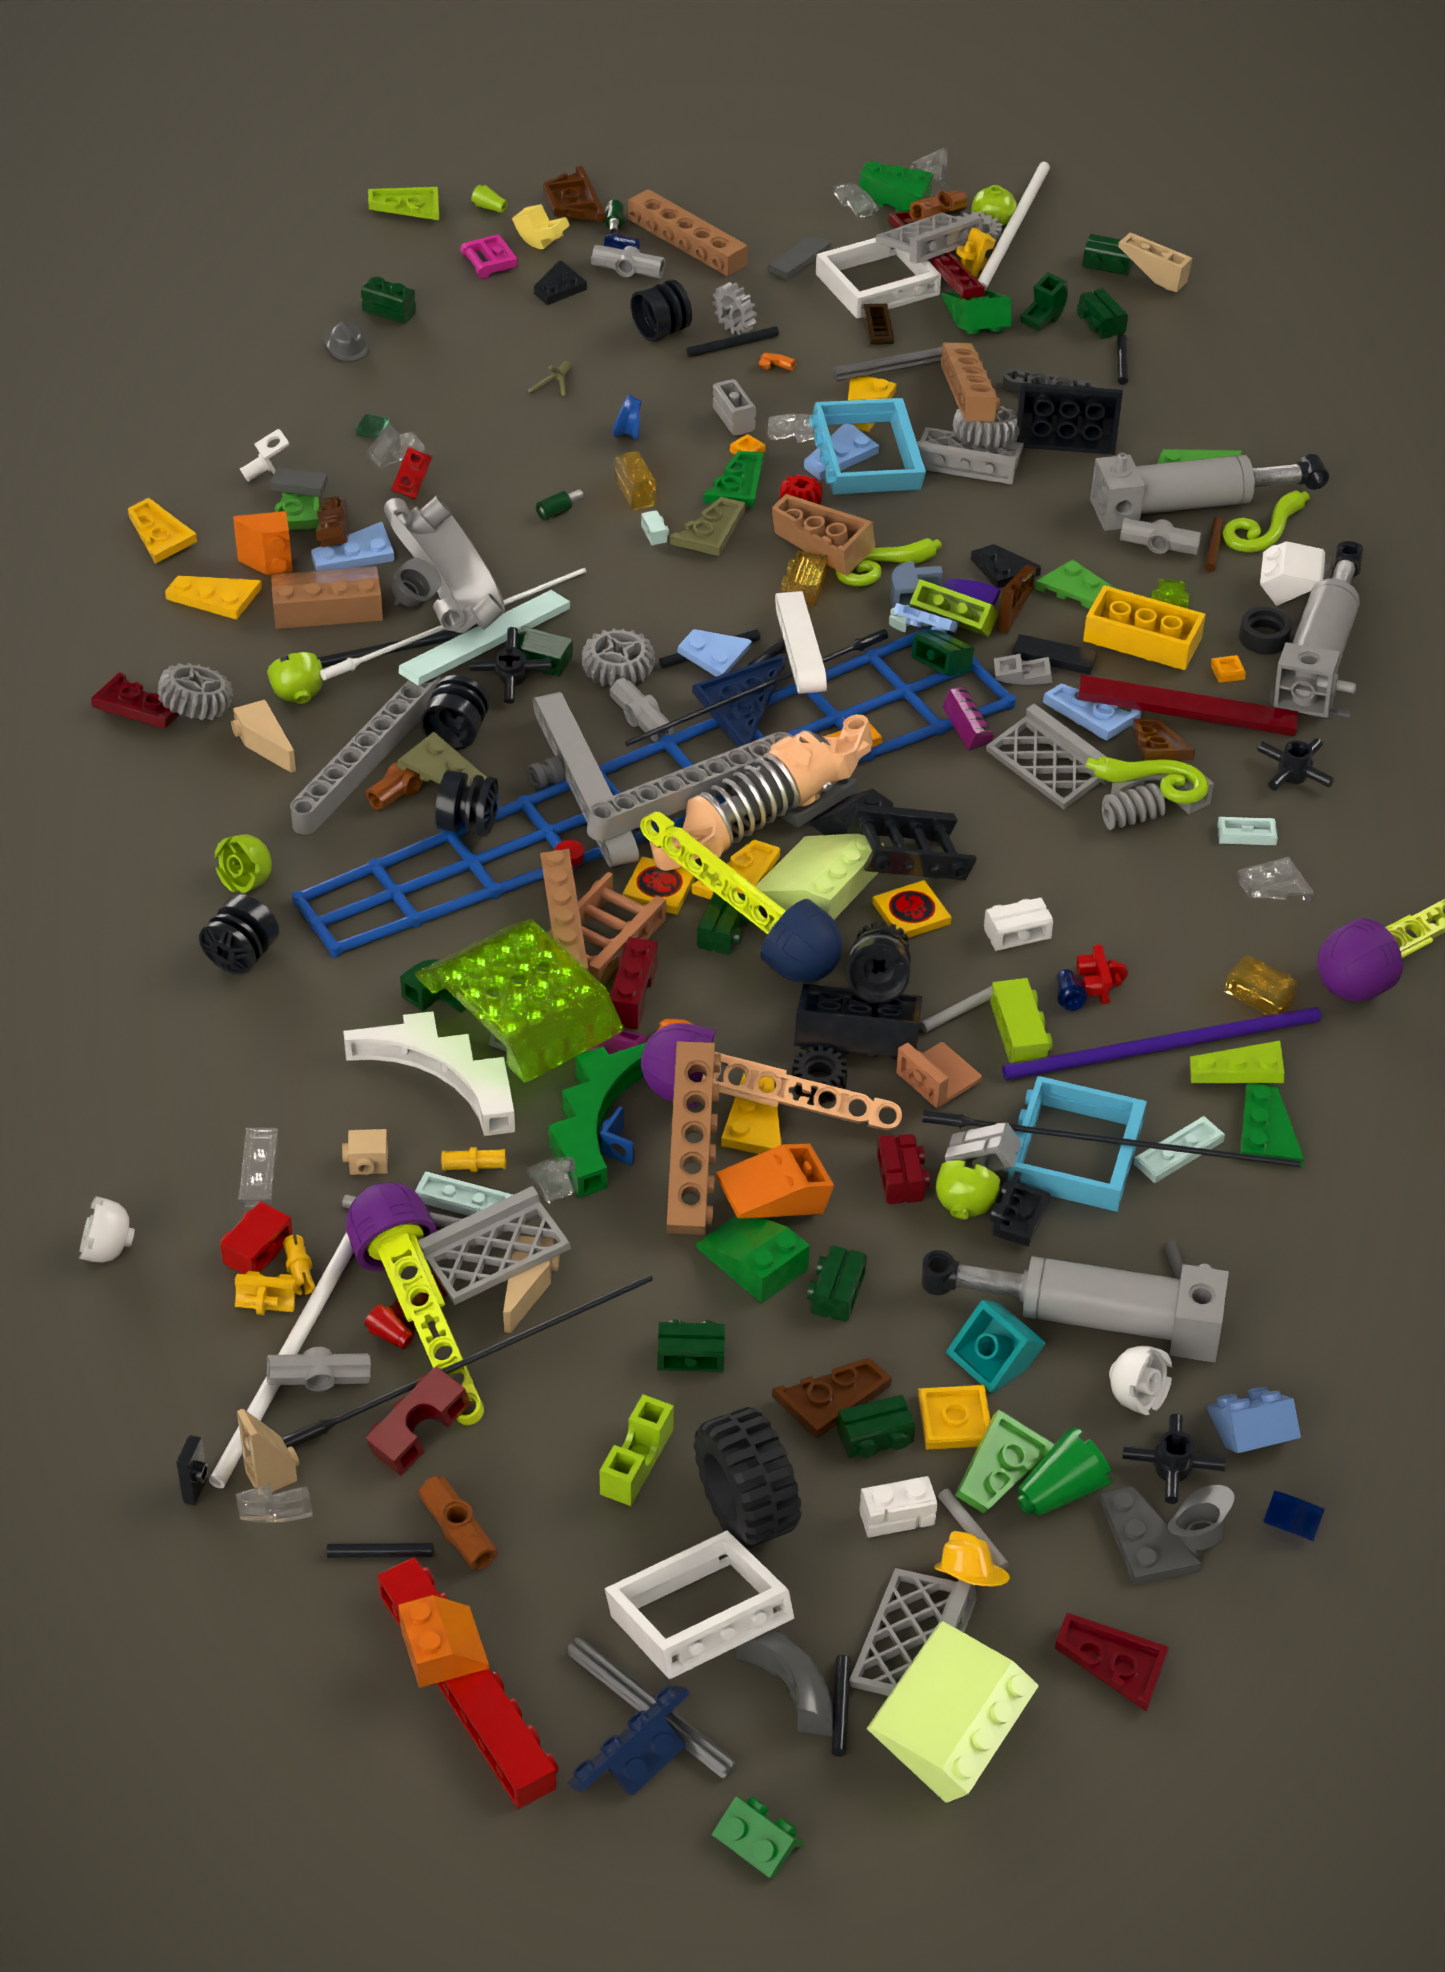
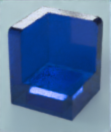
(1294, 1515)

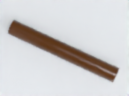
(1214, 544)

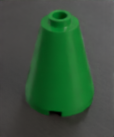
(1064, 1475)

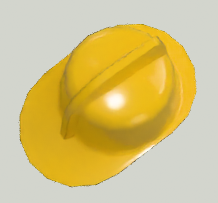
(970, 1561)

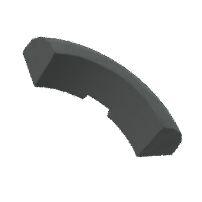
(801, 1675)

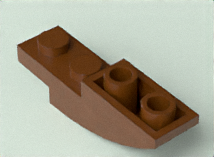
(333, 522)

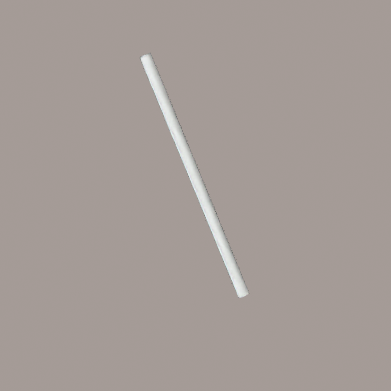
(1013, 224)
(291, 1347)

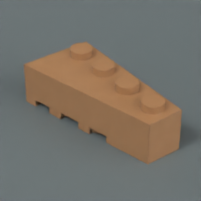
(824, 531)

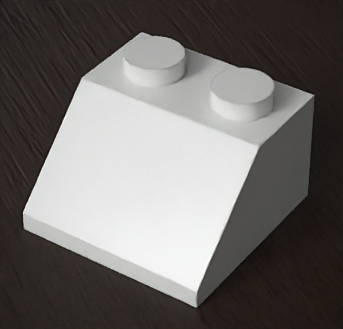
(1291, 570)

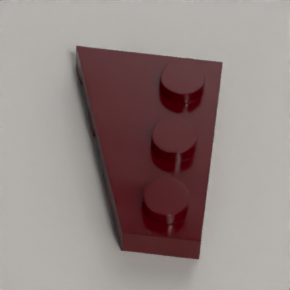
(132, 702)
(1113, 1656)

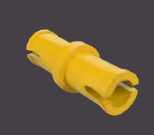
(473, 1159)
(299, 1264)

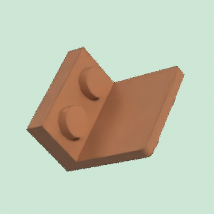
(936, 1073)

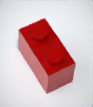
(256, 1239)

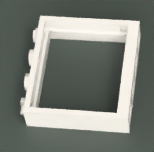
(894, 294)
(714, 1634)

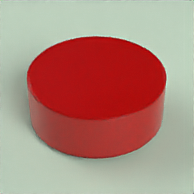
(575, 848)

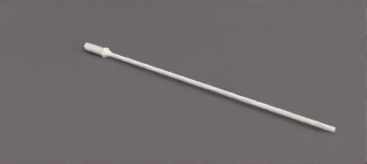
(351, 664)

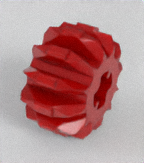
(803, 488)

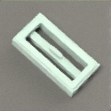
(1247, 831)

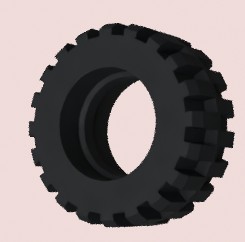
(747, 1476)

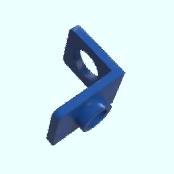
(609, 1135)

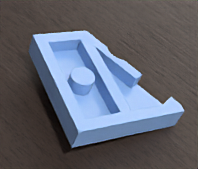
(918, 617)

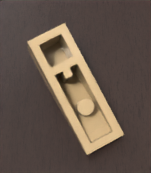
(1158, 262)
(263, 734)
(527, 1286)
(265, 1454)

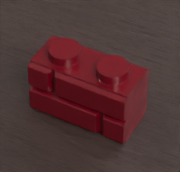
(901, 1168)

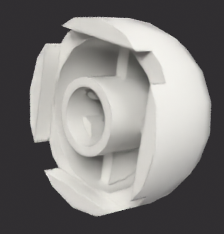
(105, 1232)
(1140, 1378)

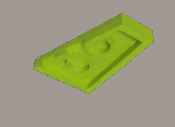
(413, 202)
(1240, 1065)

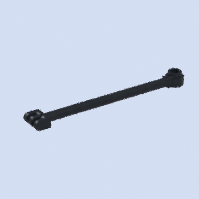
(436, 638)

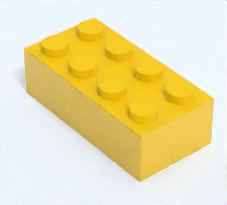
(1144, 627)

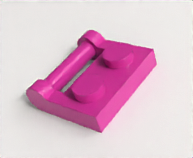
(496, 252)

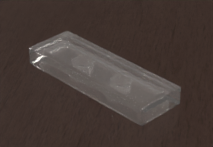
(258, 1166)

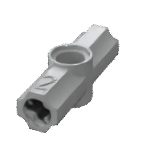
(628, 261)
(1160, 536)
(639, 709)
(318, 1369)

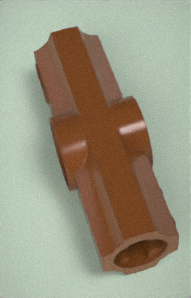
(942, 202)
(392, 786)
(465, 1536)

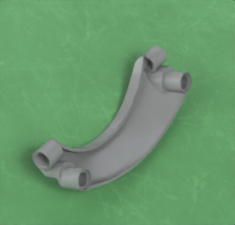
(467, 586)

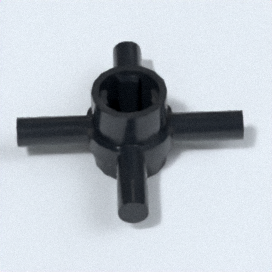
(510, 657)
(1295, 763)
(1174, 1458)

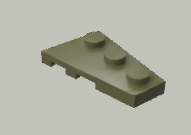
(712, 529)
(433, 758)

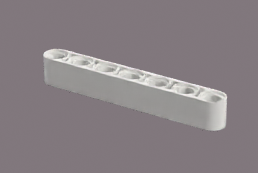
(800, 642)

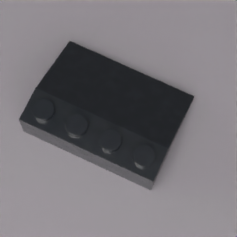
(1069, 418)
(849, 1024)

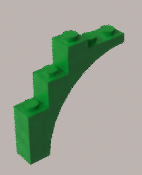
(585, 1105)

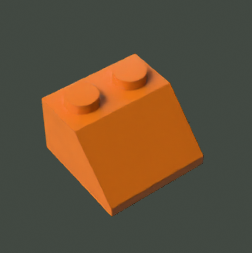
(264, 542)
(441, 1639)

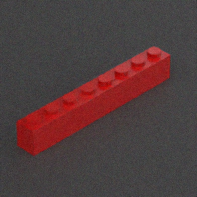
(481, 1703)

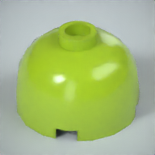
(995, 201)
(296, 678)
(243, 863)
(966, 1190)

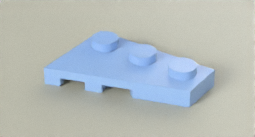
(850, 448)
(363, 549)

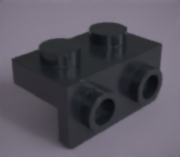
(1019, 1211)

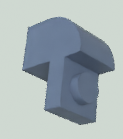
(905, 580)

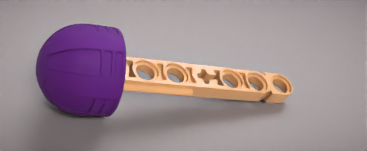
(659, 1072)

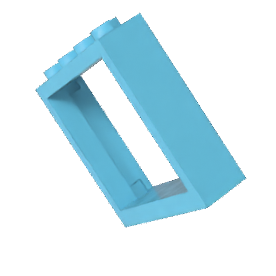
(868, 411)
(1085, 1102)

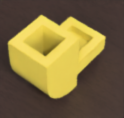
(536, 228)

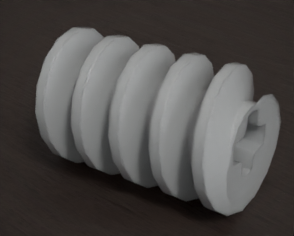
(1132, 805)

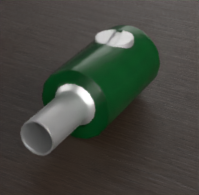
(614, 215)
(557, 504)

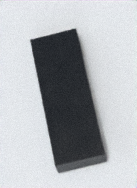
(1059, 654)

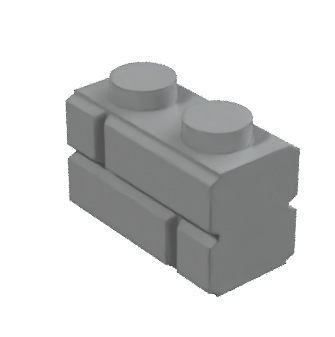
(734, 407)
(987, 1146)

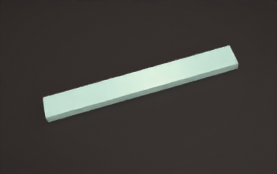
(479, 640)

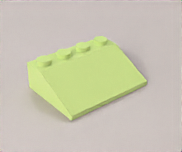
(822, 870)
(952, 1710)

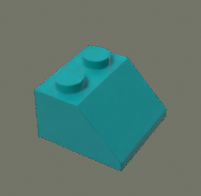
(994, 1346)

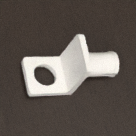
(263, 463)

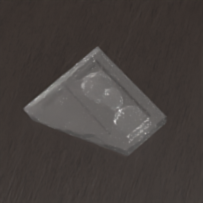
(1274, 880)

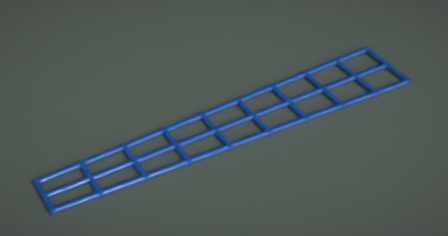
(550, 832)

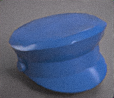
(628, 418)

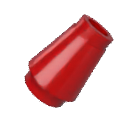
(388, 1326)

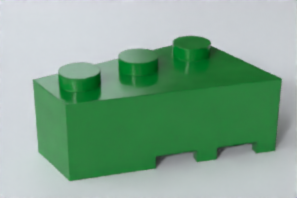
(895, 185)

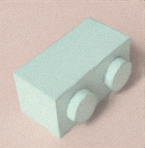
(654, 527)

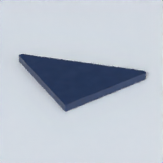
(741, 717)

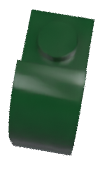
(1048, 302)
(419, 995)

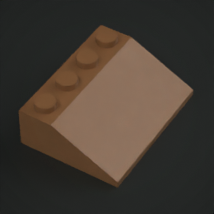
(326, 597)

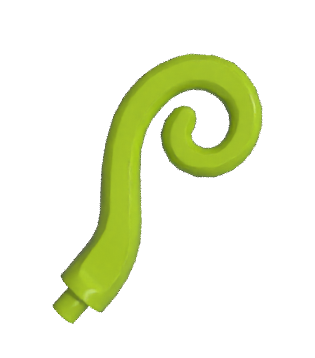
(1283, 509)
(916, 552)
(1178, 771)

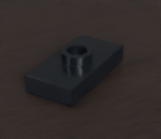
(192, 1469)

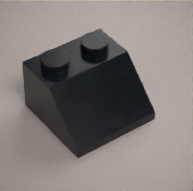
(833, 820)

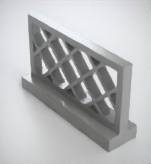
(930, 236)
(961, 461)
(1069, 745)
(483, 1229)
(955, 1610)

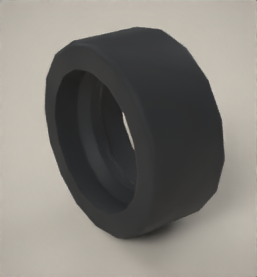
(1269, 618)

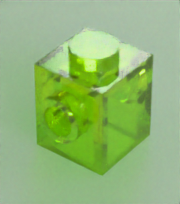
(1171, 592)

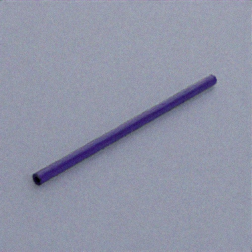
(1160, 1043)

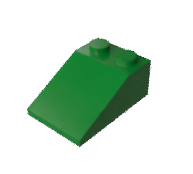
(979, 312)
(757, 1254)

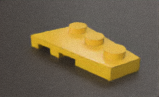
(869, 388)
(160, 530)
(214, 595)
(750, 862)
(752, 1124)

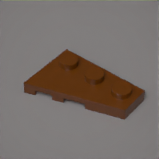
(1014, 597)
(1160, 742)
(818, 1400)

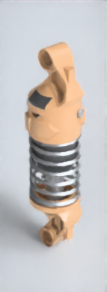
(781, 780)

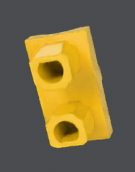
(974, 251)
(265, 1292)

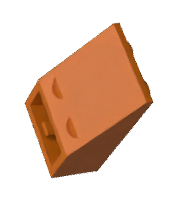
(777, 1183)

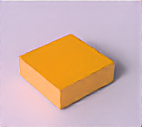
(747, 443)
(1228, 669)

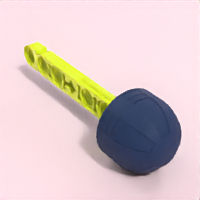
(800, 942)

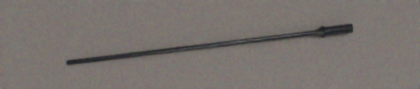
(859, 644)
(962, 1121)
(323, 1426)

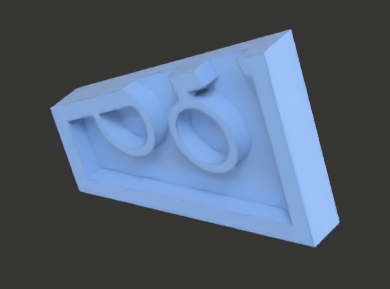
(1096, 717)

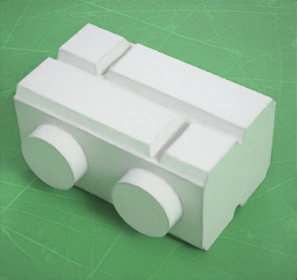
(1018, 923)
(898, 1506)

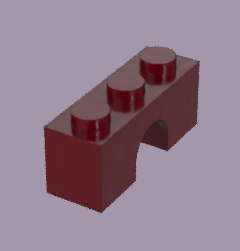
(632, 978)
(434, 1397)

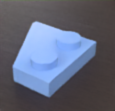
(713, 651)

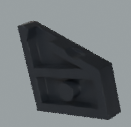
(559, 284)
(1000, 564)

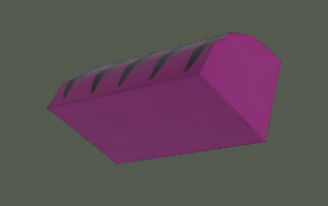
(967, 718)

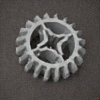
(988, 434)
(618, 656)
(195, 691)

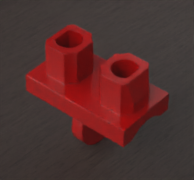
(411, 473)
(1104, 973)

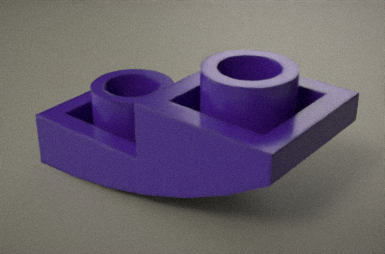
(974, 589)

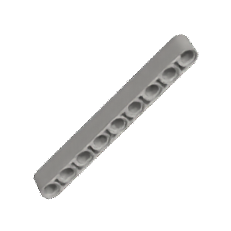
(360, 756)
(580, 770)
(671, 792)

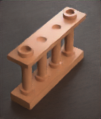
(643, 925)

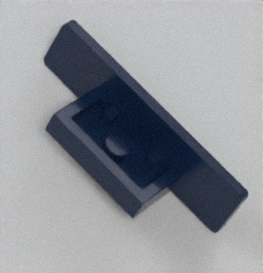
(639, 1749)

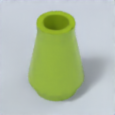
(488, 199)

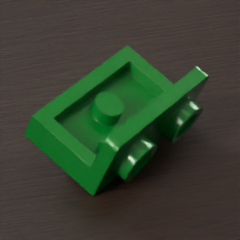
(757, 1835)

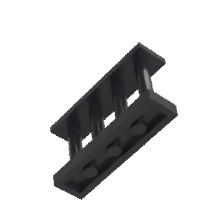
(911, 824)

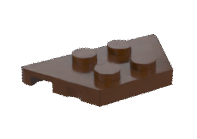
(573, 197)

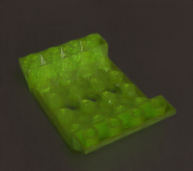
(538, 1021)

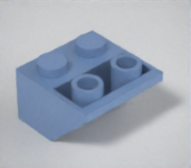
(1254, 1419)

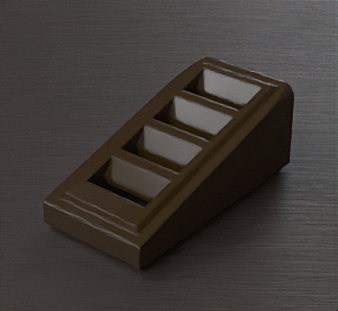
(873, 327)

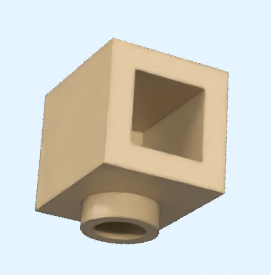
(366, 1151)

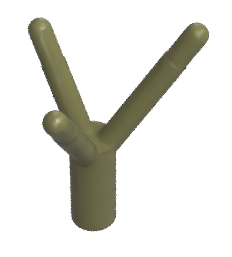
(558, 374)

